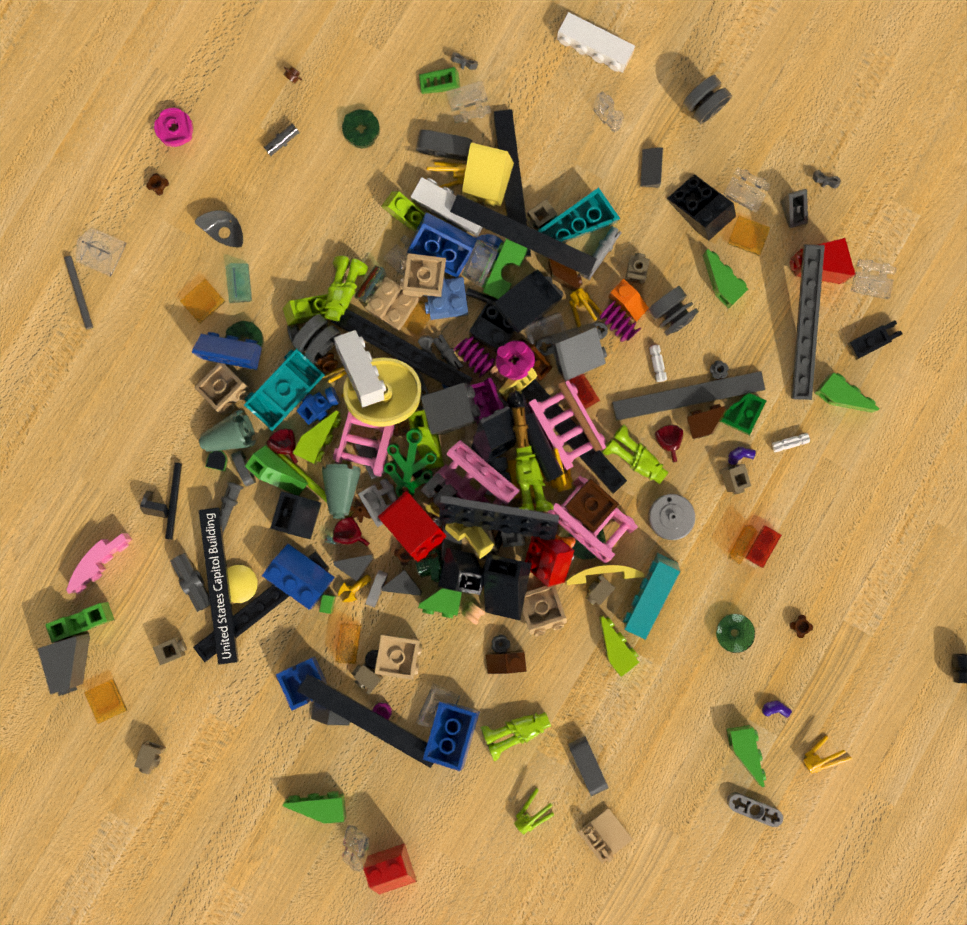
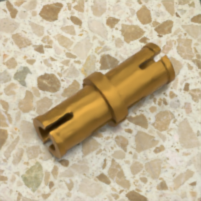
(520, 427)

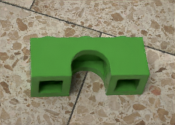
(509, 254)
(79, 622)

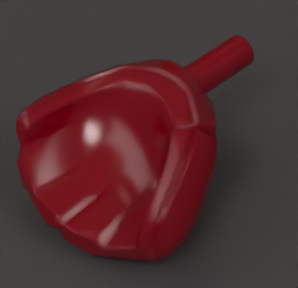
(670, 439)
(283, 443)
(348, 532)

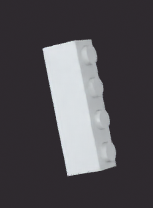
(595, 42)
(440, 202)
(359, 368)

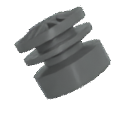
(673, 311)

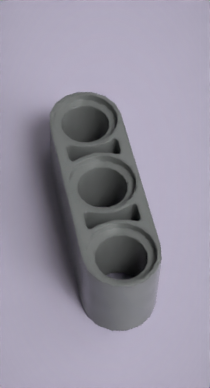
(443, 145)
(588, 766)

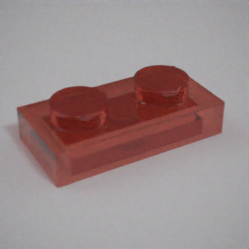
(585, 391)
(763, 546)

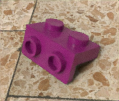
(487, 398)

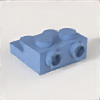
(451, 303)

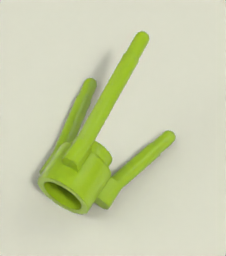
(525, 822)

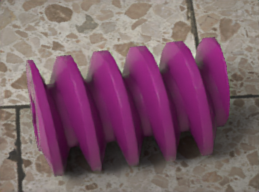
(619, 322)
(474, 355)

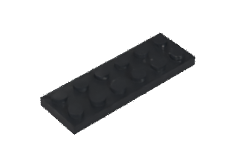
(498, 517)

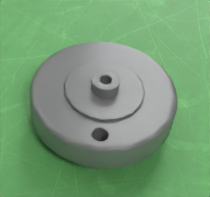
(671, 517)

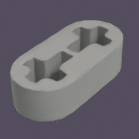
(376, 589)

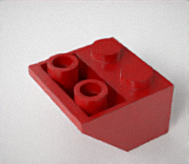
(549, 560)

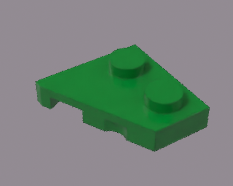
(744, 413)

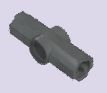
(191, 582)

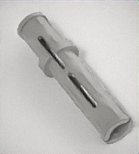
(604, 247)

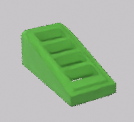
(439, 74)

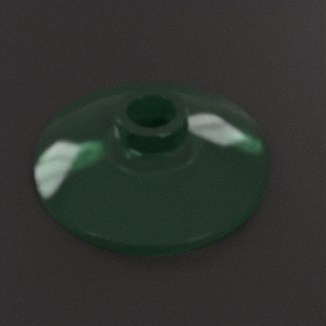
(744, 637)

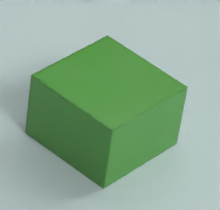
(327, 604)

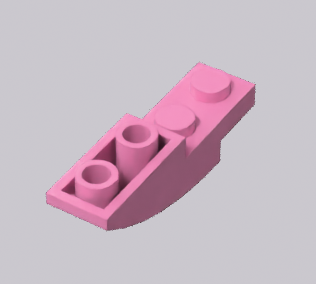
(91, 565)

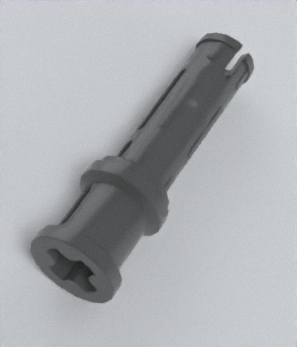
(228, 501)

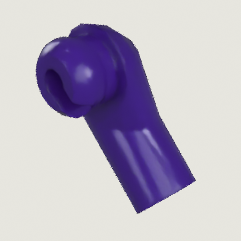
(740, 452)
(775, 707)

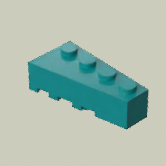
(582, 218)
(652, 596)

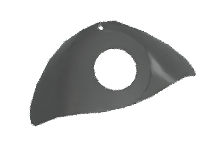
(215, 220)

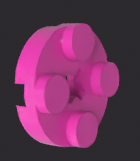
(165, 121)
(505, 355)

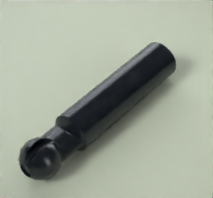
(536, 438)

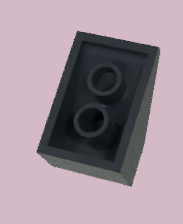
(527, 301)

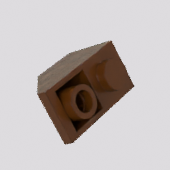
(564, 275)
(706, 422)

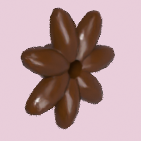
(358, 505)

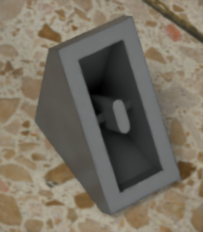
(796, 208)
(354, 566)
(403, 584)
(326, 716)

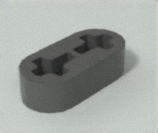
(240, 461)

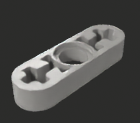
(770, 810)

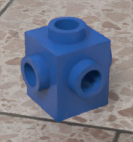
(314, 408)

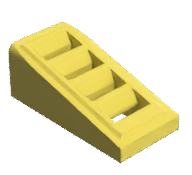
(512, 385)

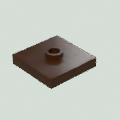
(591, 505)

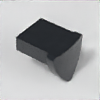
(153, 508)

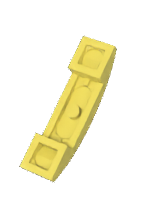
(580, 577)

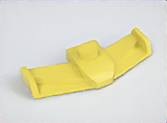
(475, 535)

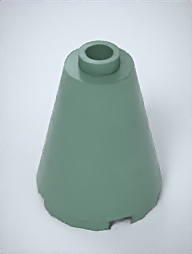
(228, 434)
(340, 488)

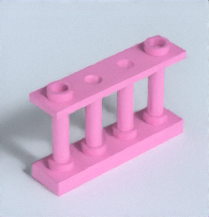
(548, 425)
(381, 445)
(481, 471)
(586, 537)

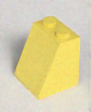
(487, 174)

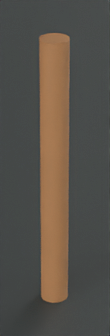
(579, 415)

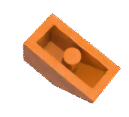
(629, 300)

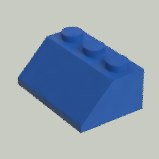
(444, 241)
(228, 350)
(298, 576)
(451, 735)

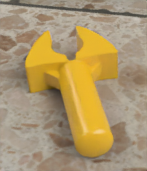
(354, 588)

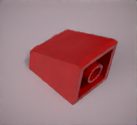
(836, 263)
(412, 526)
(389, 869)

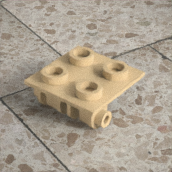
(605, 836)

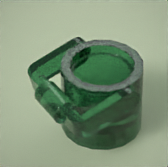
(431, 565)

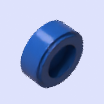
(332, 396)

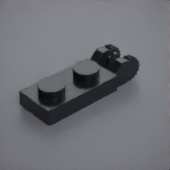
(873, 340)

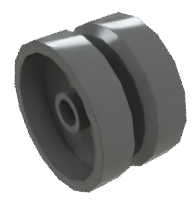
(707, 99)
(315, 338)

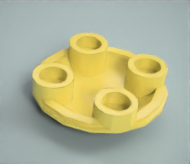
(242, 583)

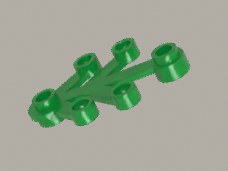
(408, 466)

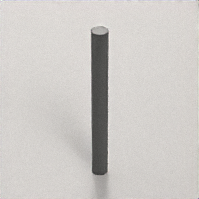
(78, 292)

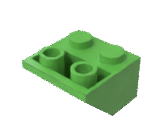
(443, 601)

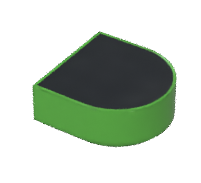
(217, 460)

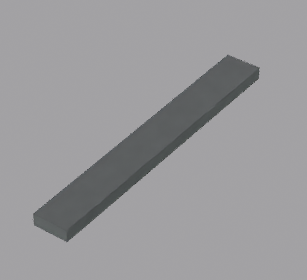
(807, 321)
(688, 396)

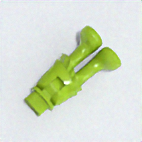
(341, 293)
(643, 460)
(529, 474)
(523, 728)

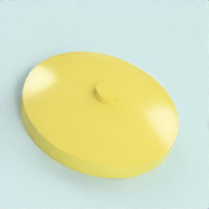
(400, 397)

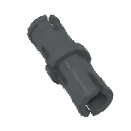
(281, 139)
(447, 352)

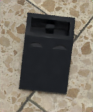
(702, 207)
(505, 586)

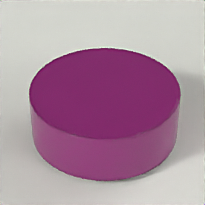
(383, 709)

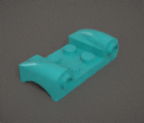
(284, 389)

